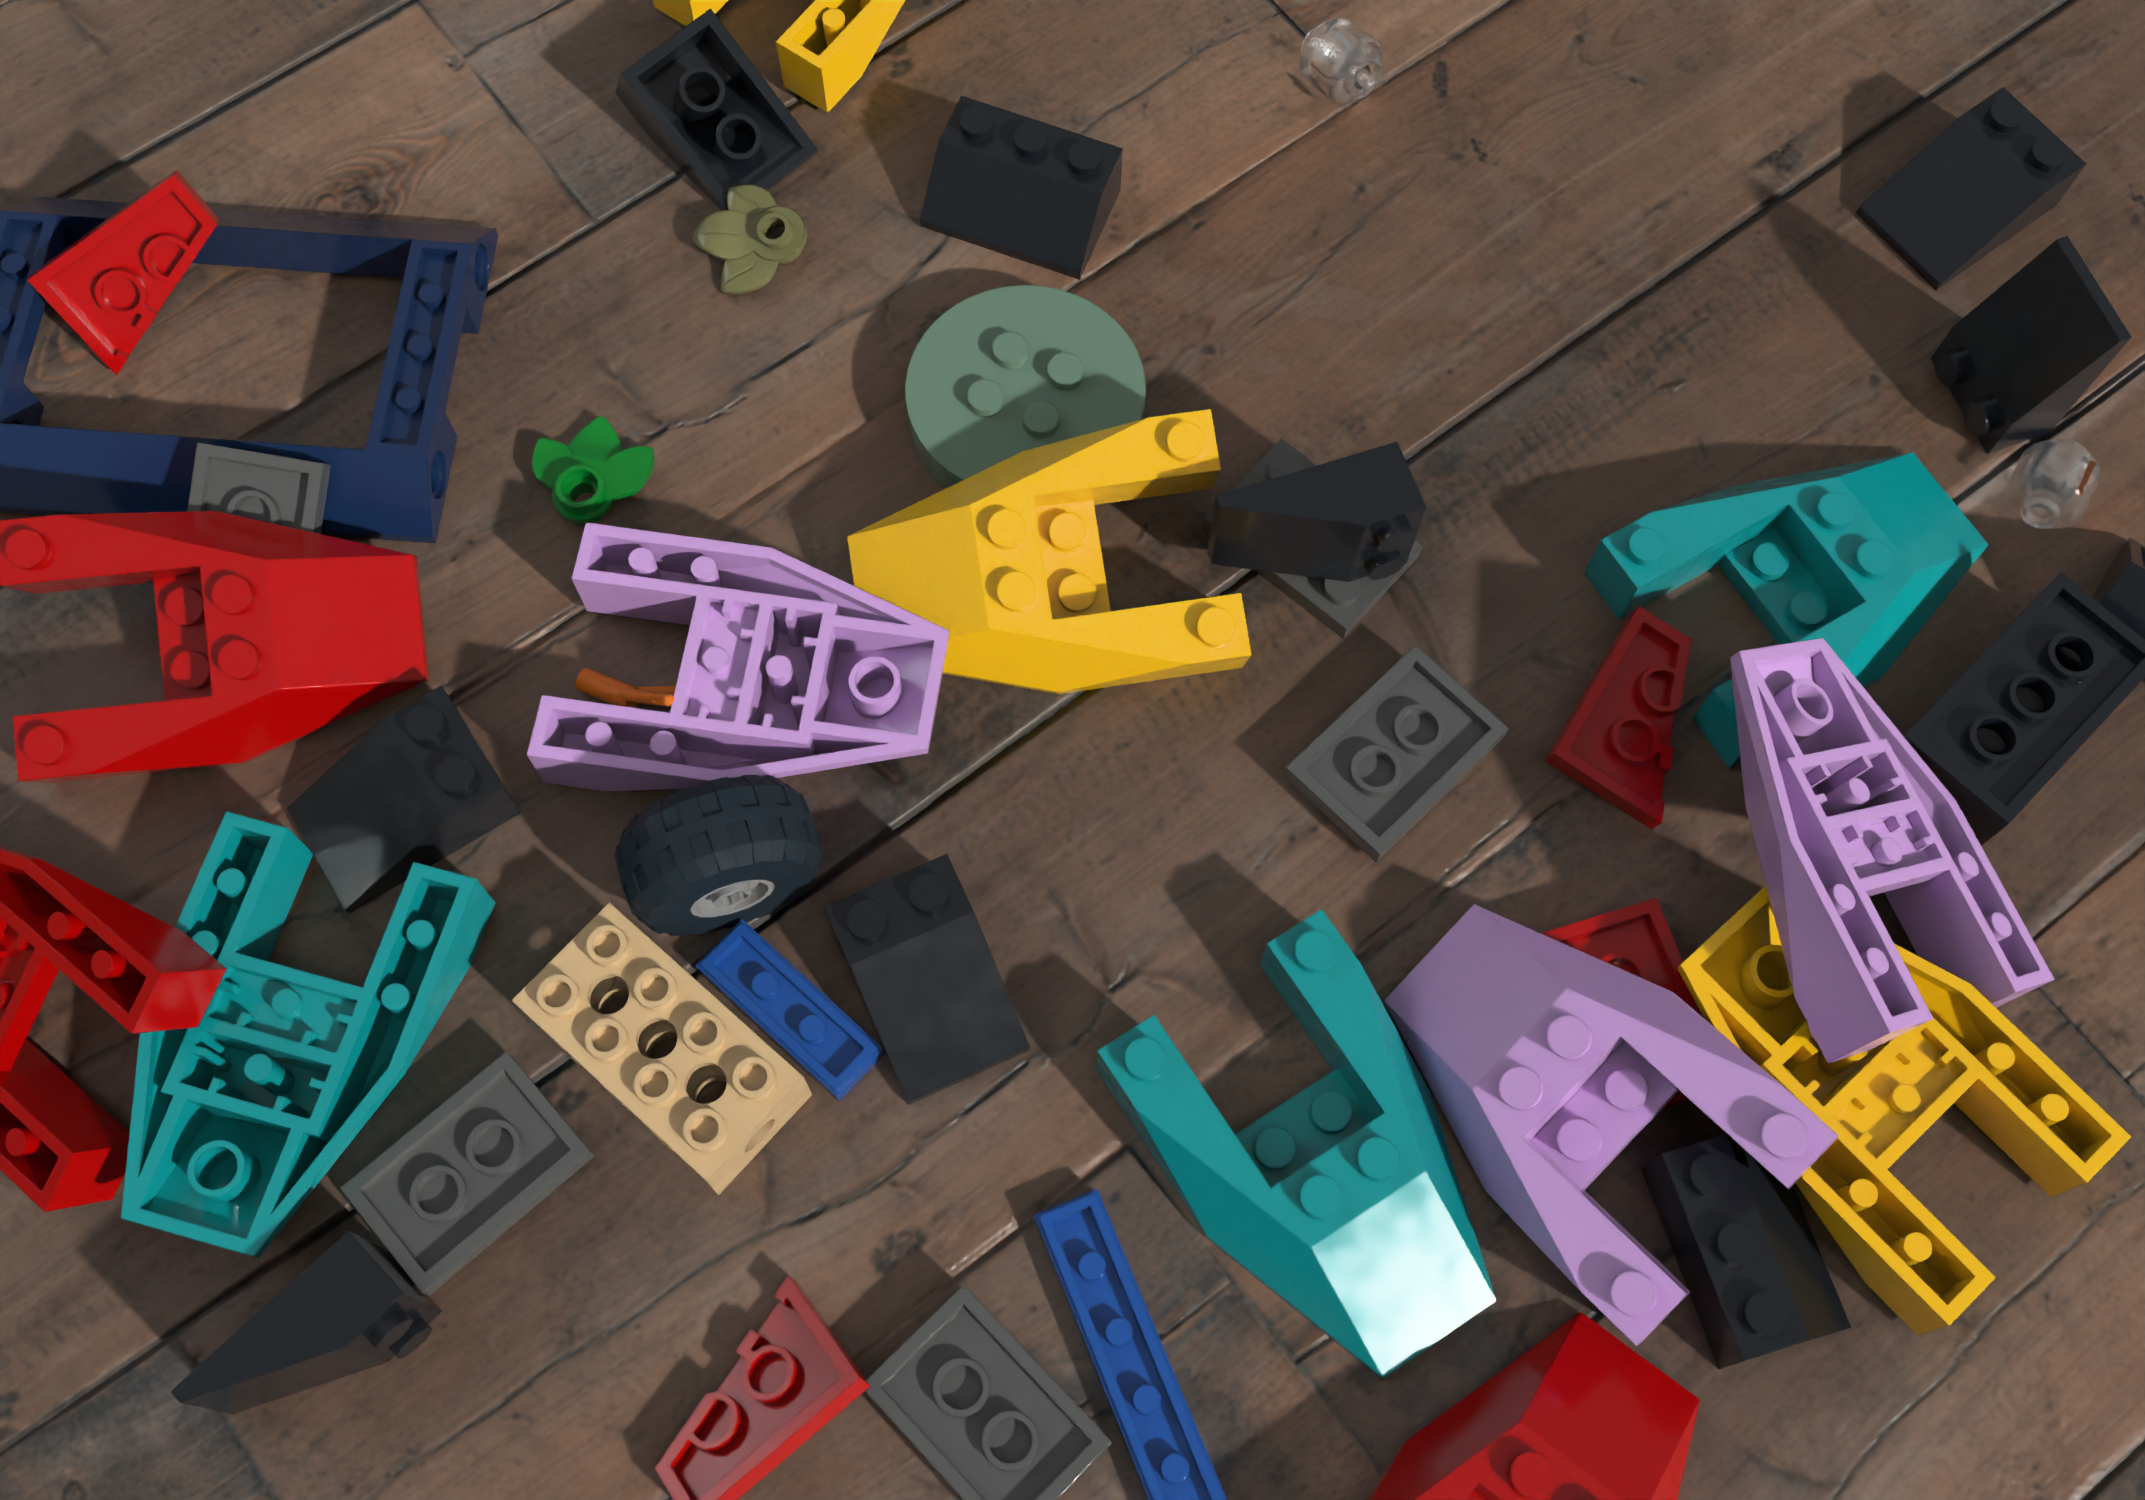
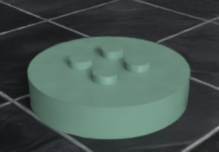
(1016, 376)

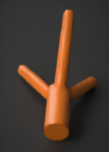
(621, 693)

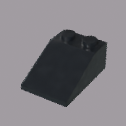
(713, 111)
(1972, 188)
(2030, 349)
(1323, 521)
(401, 798)
(927, 978)
(328, 1323)

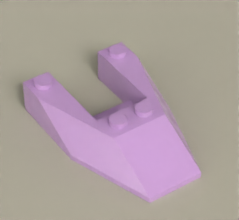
(774, 673)
(1857, 814)
(1556, 1070)

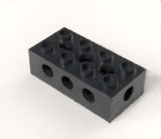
(2028, 704)

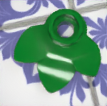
(591, 465)

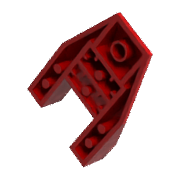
(255, 632)
(131, 964)
(1555, 1424)

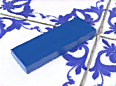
(790, 1010)

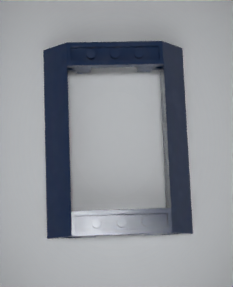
(372, 493)

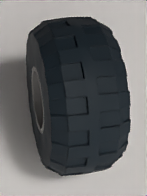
(718, 855)

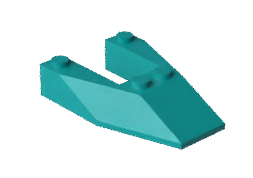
(1815, 556)
(285, 1063)
(1338, 1191)

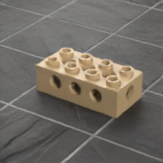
(663, 1002)

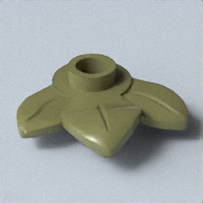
(743, 239)

